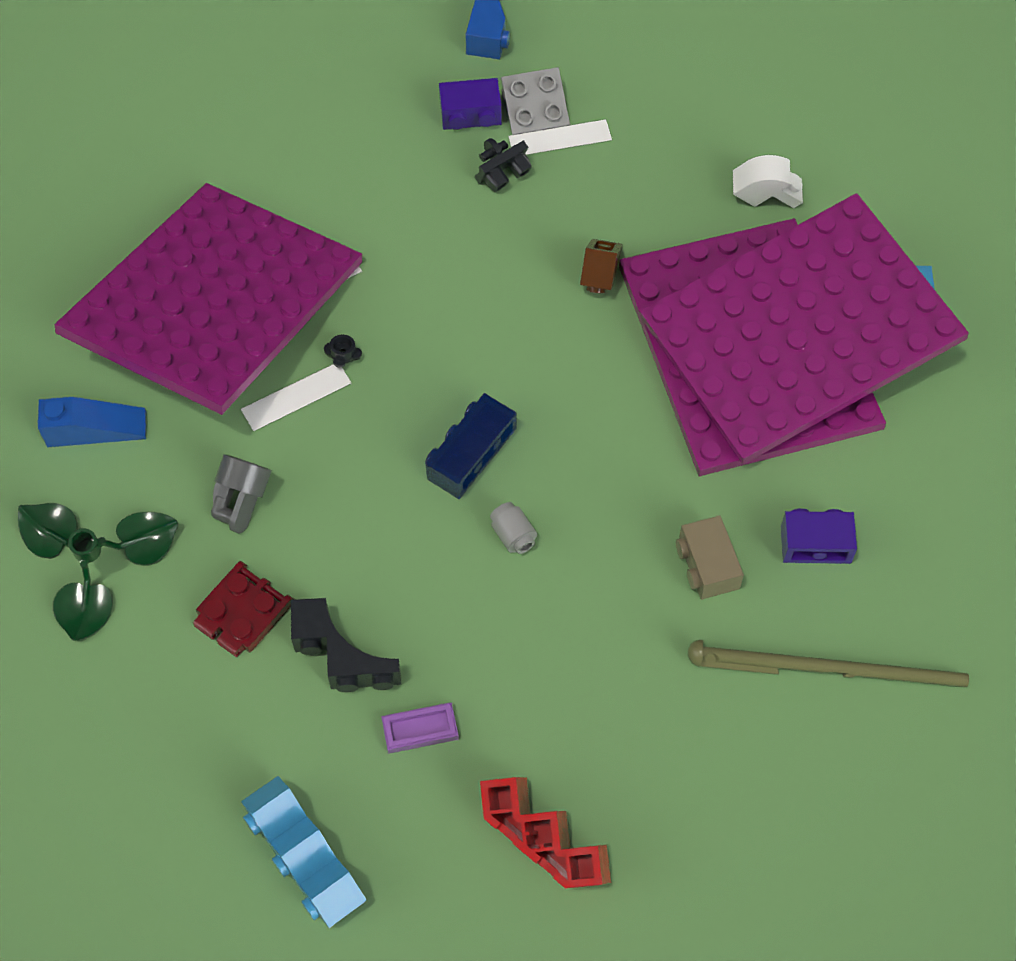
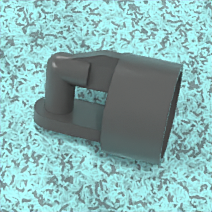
(240, 476)

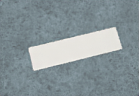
(563, 136)
(295, 396)

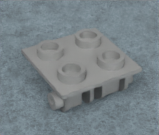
(535, 101)

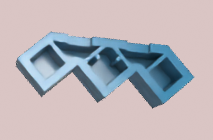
(302, 852)

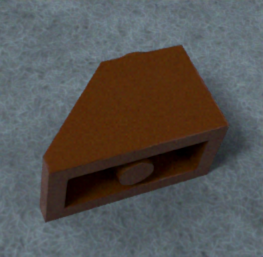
(600, 265)

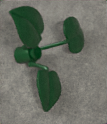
(86, 608)

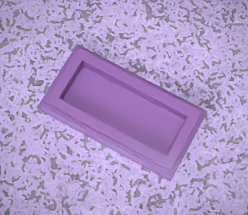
(420, 728)

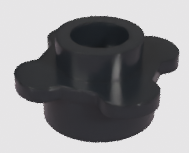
(342, 343)

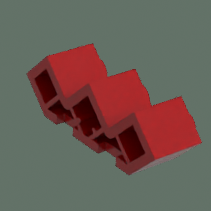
(542, 835)

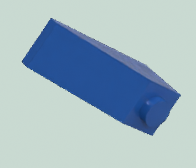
(487, 30)
(88, 421)

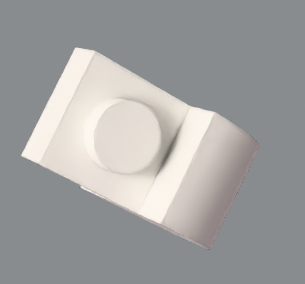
(767, 177)

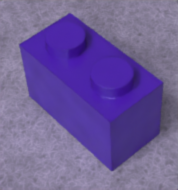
(470, 103)
(818, 536)

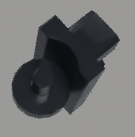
(492, 170)

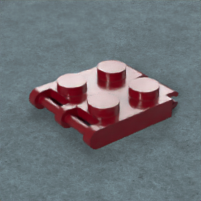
(241, 610)

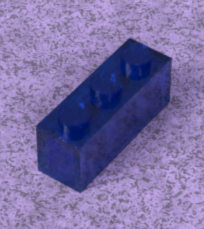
(470, 445)

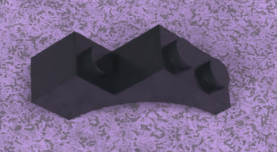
(346, 666)

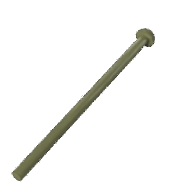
(770, 662)

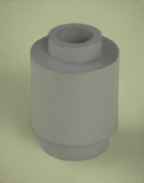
(513, 528)

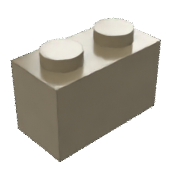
(709, 557)

